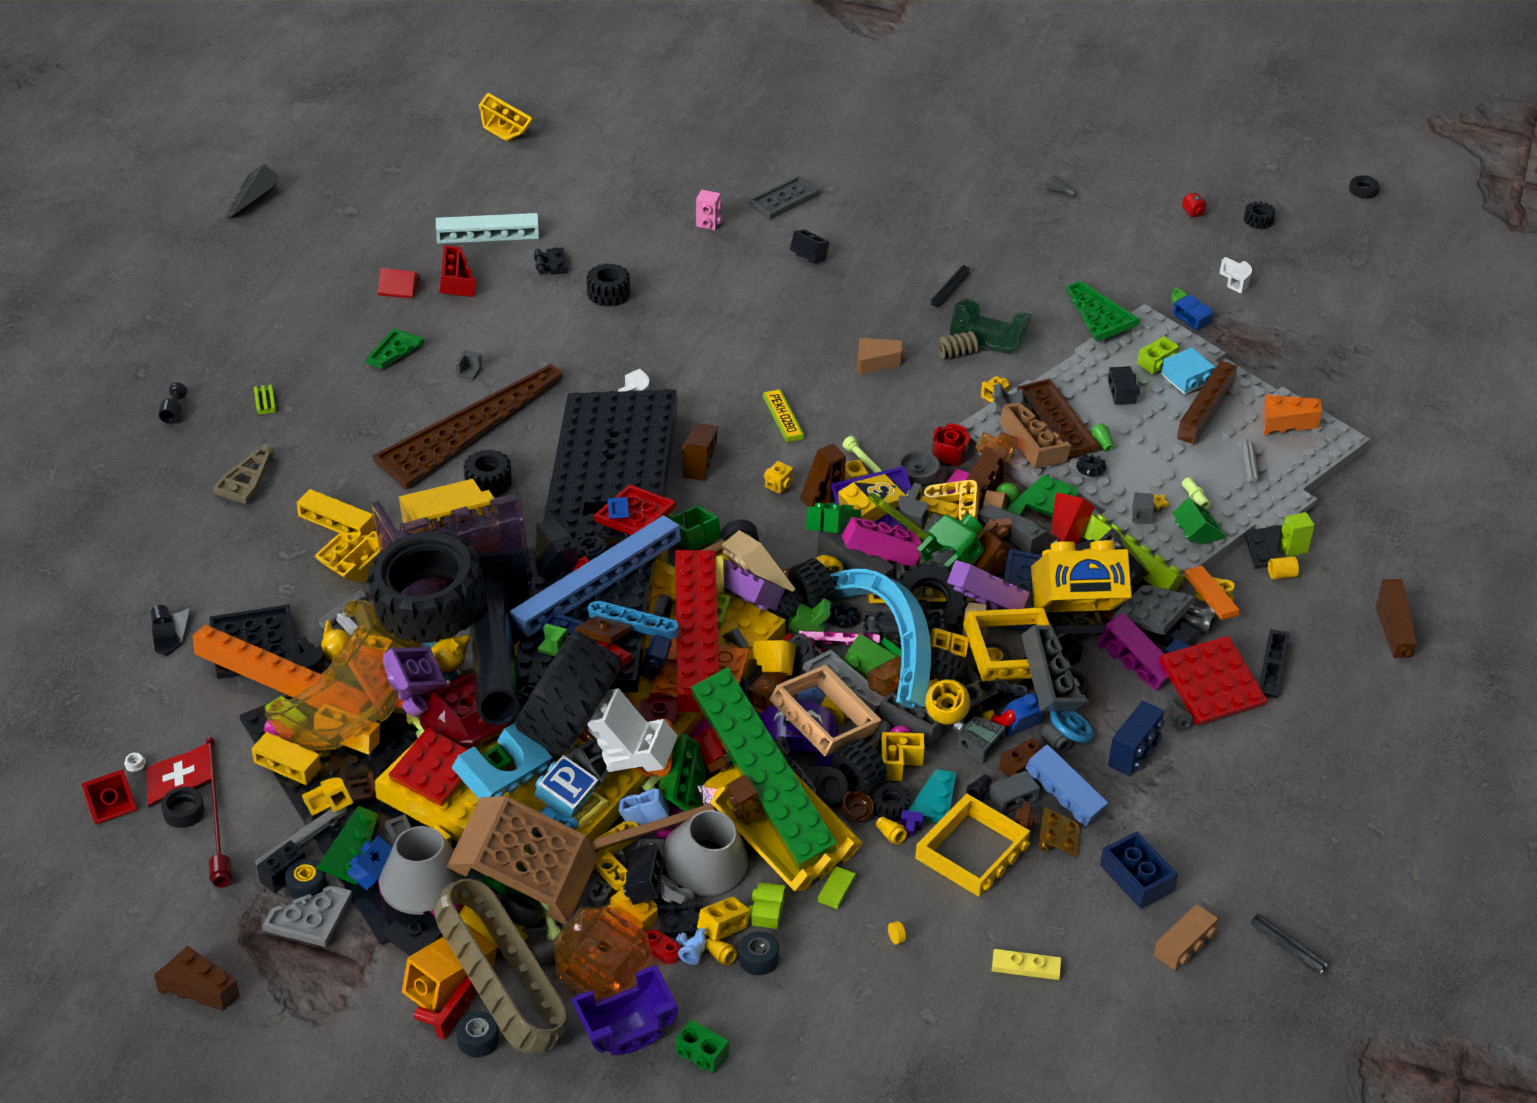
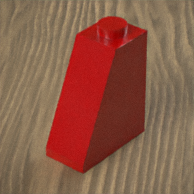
(1070, 517)

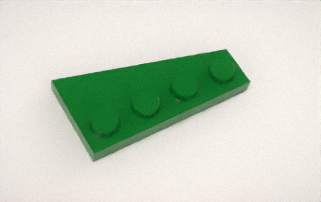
(348, 844)

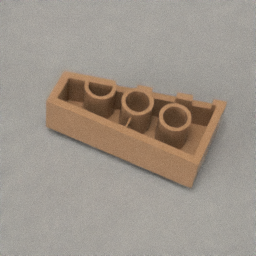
(1034, 439)

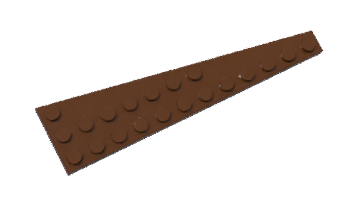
(434, 445)

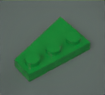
(394, 347)

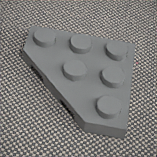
(310, 917)

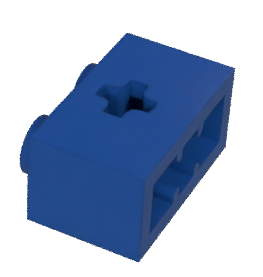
(368, 866)

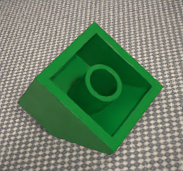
(1197, 523)

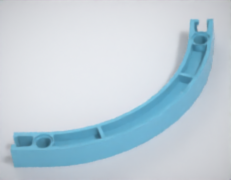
(911, 625)

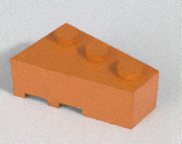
(1289, 413)

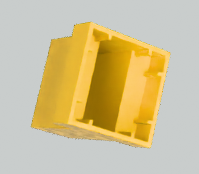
(439, 501)

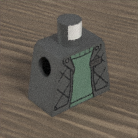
(979, 737)

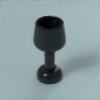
(170, 408)

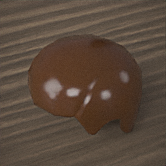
(857, 806)

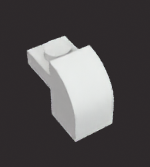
(1237, 273)
(636, 381)

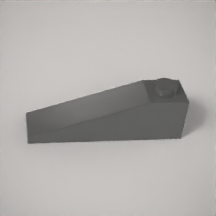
(1024, 533)

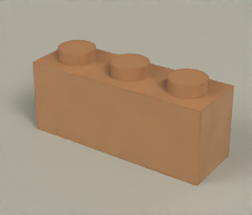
(1186, 937)

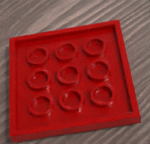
(1213, 680)

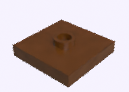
(604, 629)

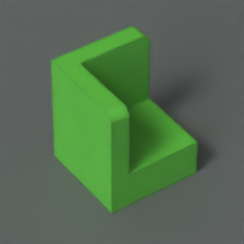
(554, 639)

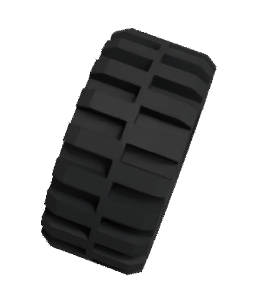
(937, 577)

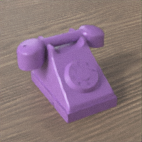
(412, 675)

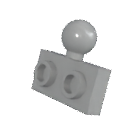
(671, 892)

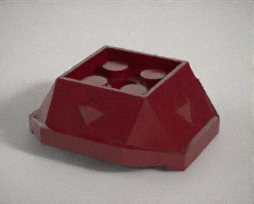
(455, 714)

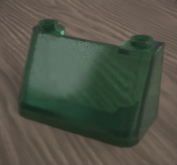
(989, 332)

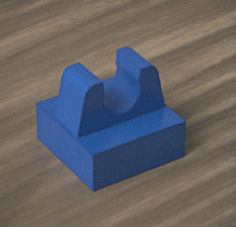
(618, 507)

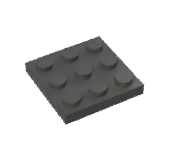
(1156, 608)

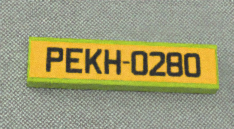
(783, 416)

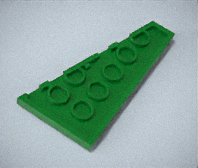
(1099, 313)

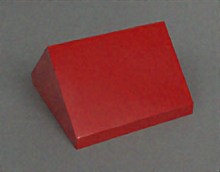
(398, 283)
(108, 796)

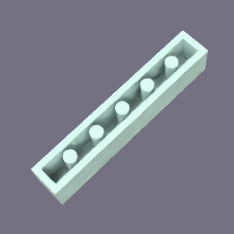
(487, 228)

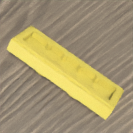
(1026, 964)

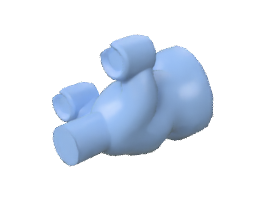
(693, 947)

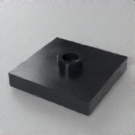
(413, 932)

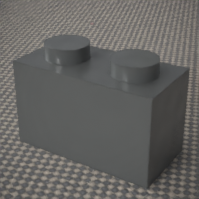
(1013, 791)

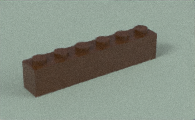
(1207, 402)

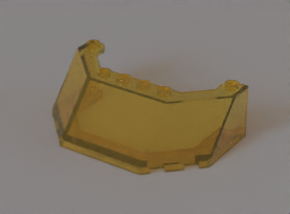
(349, 692)

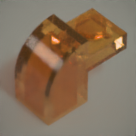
(1004, 443)

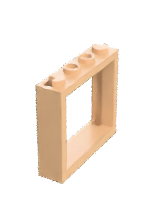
(839, 694)

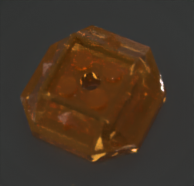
(588, 968)

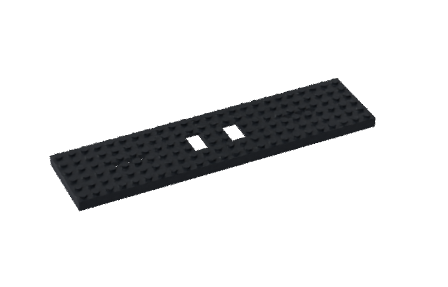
(587, 476)

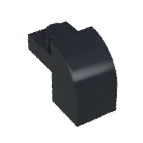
(309, 656)

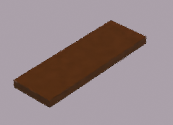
(1055, 411)

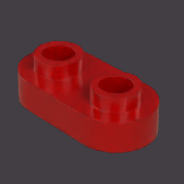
(659, 947)

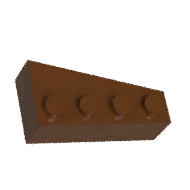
(987, 473)

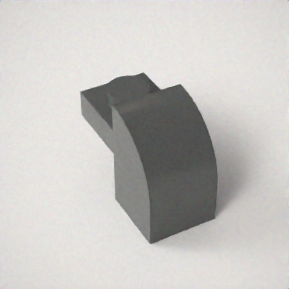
(1002, 398)
(912, 507)

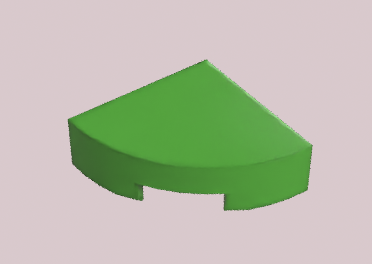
(1177, 295)

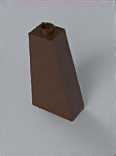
(1396, 618)

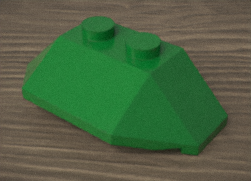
(685, 774)

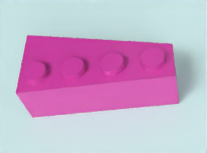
(882, 541)

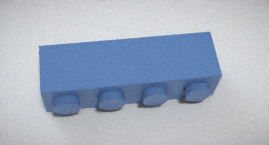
(1066, 785)

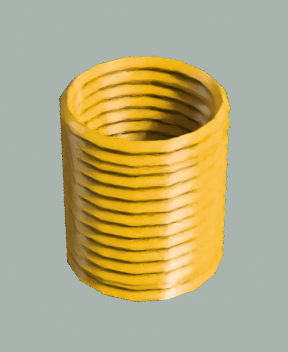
(1283, 567)

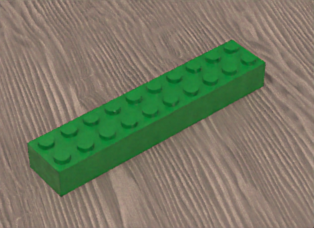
(760, 759)

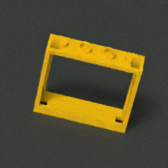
(1000, 669)
(991, 818)

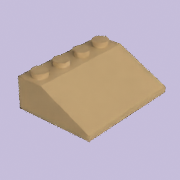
(753, 557)

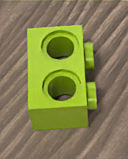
(1153, 355)

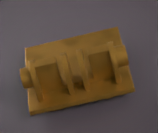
(1058, 832)

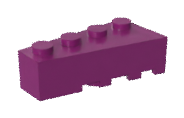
(1135, 650)

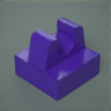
(911, 821)

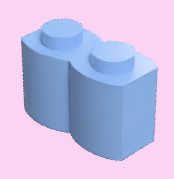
(644, 807)

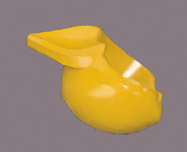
(333, 641)

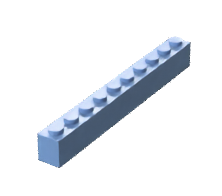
(596, 575)

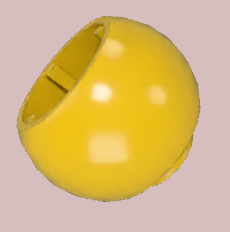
(947, 690)

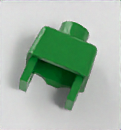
(958, 536)

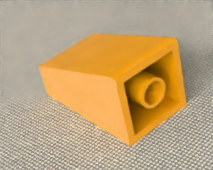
(436, 973)

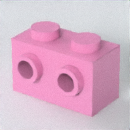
(708, 209)

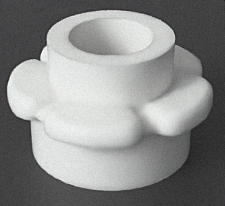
(134, 762)

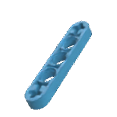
(664, 627)

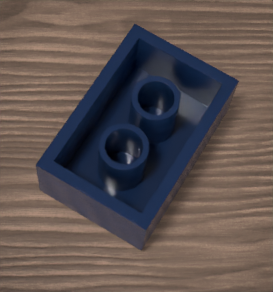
(1136, 738)
(1138, 869)

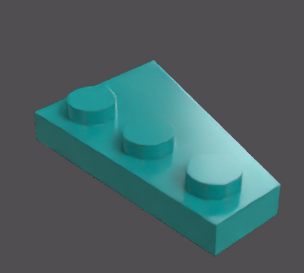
(935, 796)

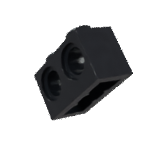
(274, 867)

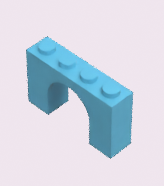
(491, 782)

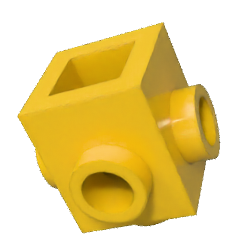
(778, 477)

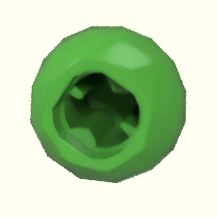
(1011, 490)

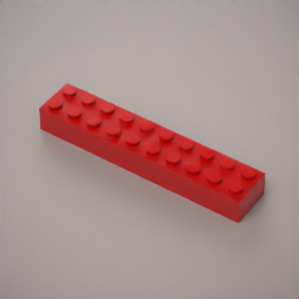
(697, 621)

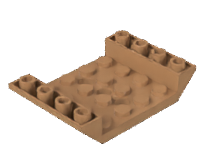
(496, 844)

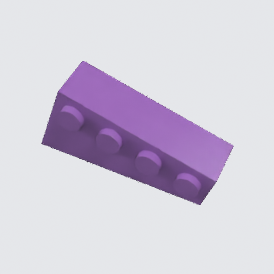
(751, 587)
(986, 587)

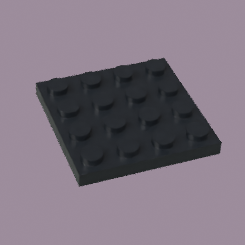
(264, 628)

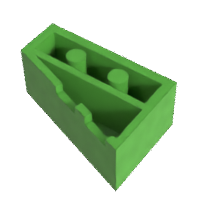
(866, 655)

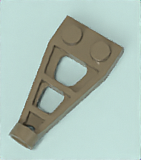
(239, 491)

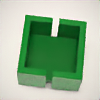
(830, 516)
(700, 527)

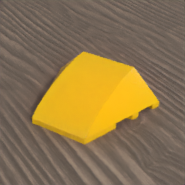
(350, 555)

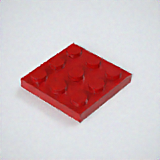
(643, 509)
(428, 767)

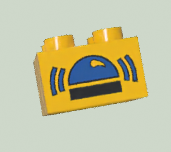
(1081, 579)

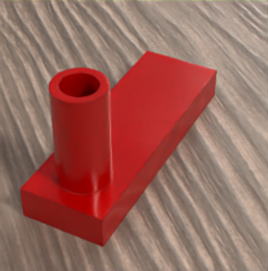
(452, 1011)

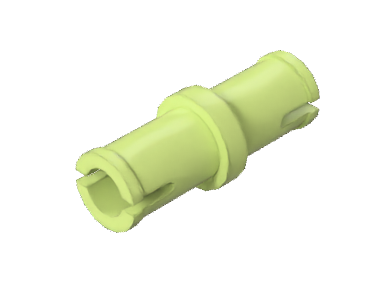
(1196, 493)

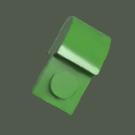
(809, 619)

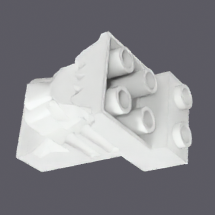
(627, 737)

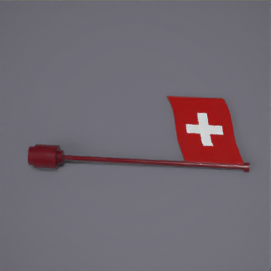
(192, 771)

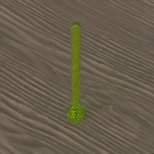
(898, 516)

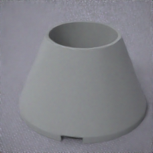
(703, 869)
(417, 870)

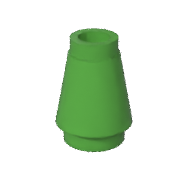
(1102, 436)

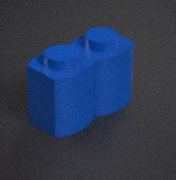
(1193, 312)

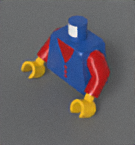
(1018, 715)

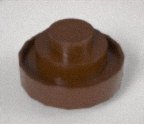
(1026, 816)

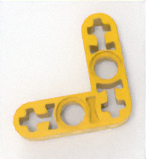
(961, 494)
(606, 856)

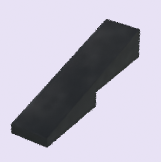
(1274, 663)

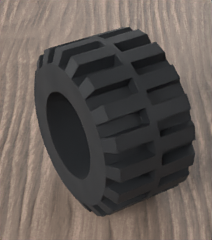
(608, 284)
(489, 471)
(813, 581)
(946, 665)
(861, 764)

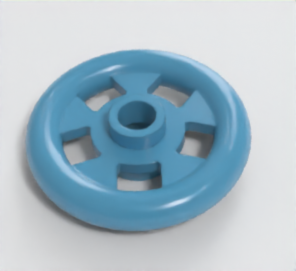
(1072, 725)

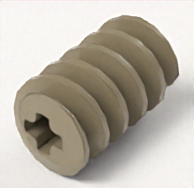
(957, 343)

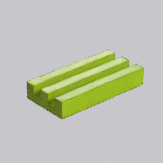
(263, 391)

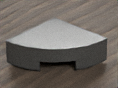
(736, 638)

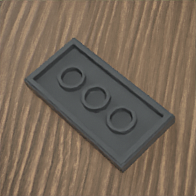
(784, 197)

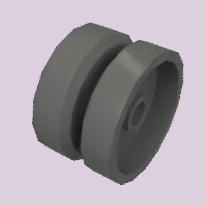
(920, 468)

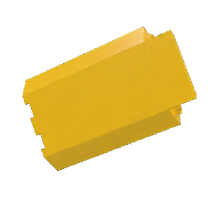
(768, 845)

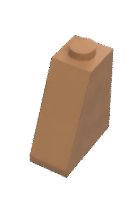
(878, 354)

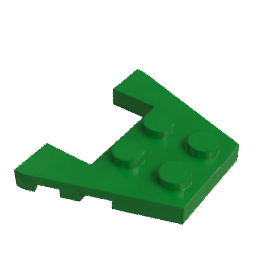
(1041, 496)

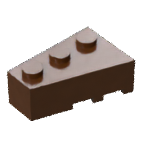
(698, 449)

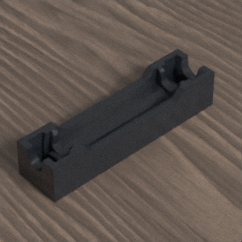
(886, 622)

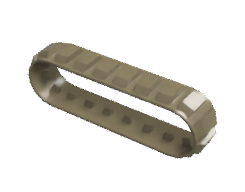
(483, 977)

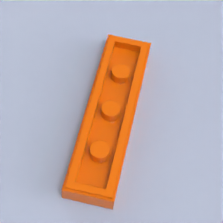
(1211, 592)

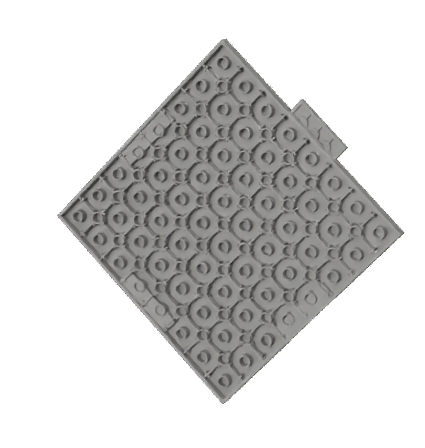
(1154, 461)

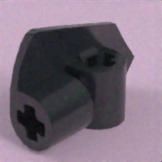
(168, 629)

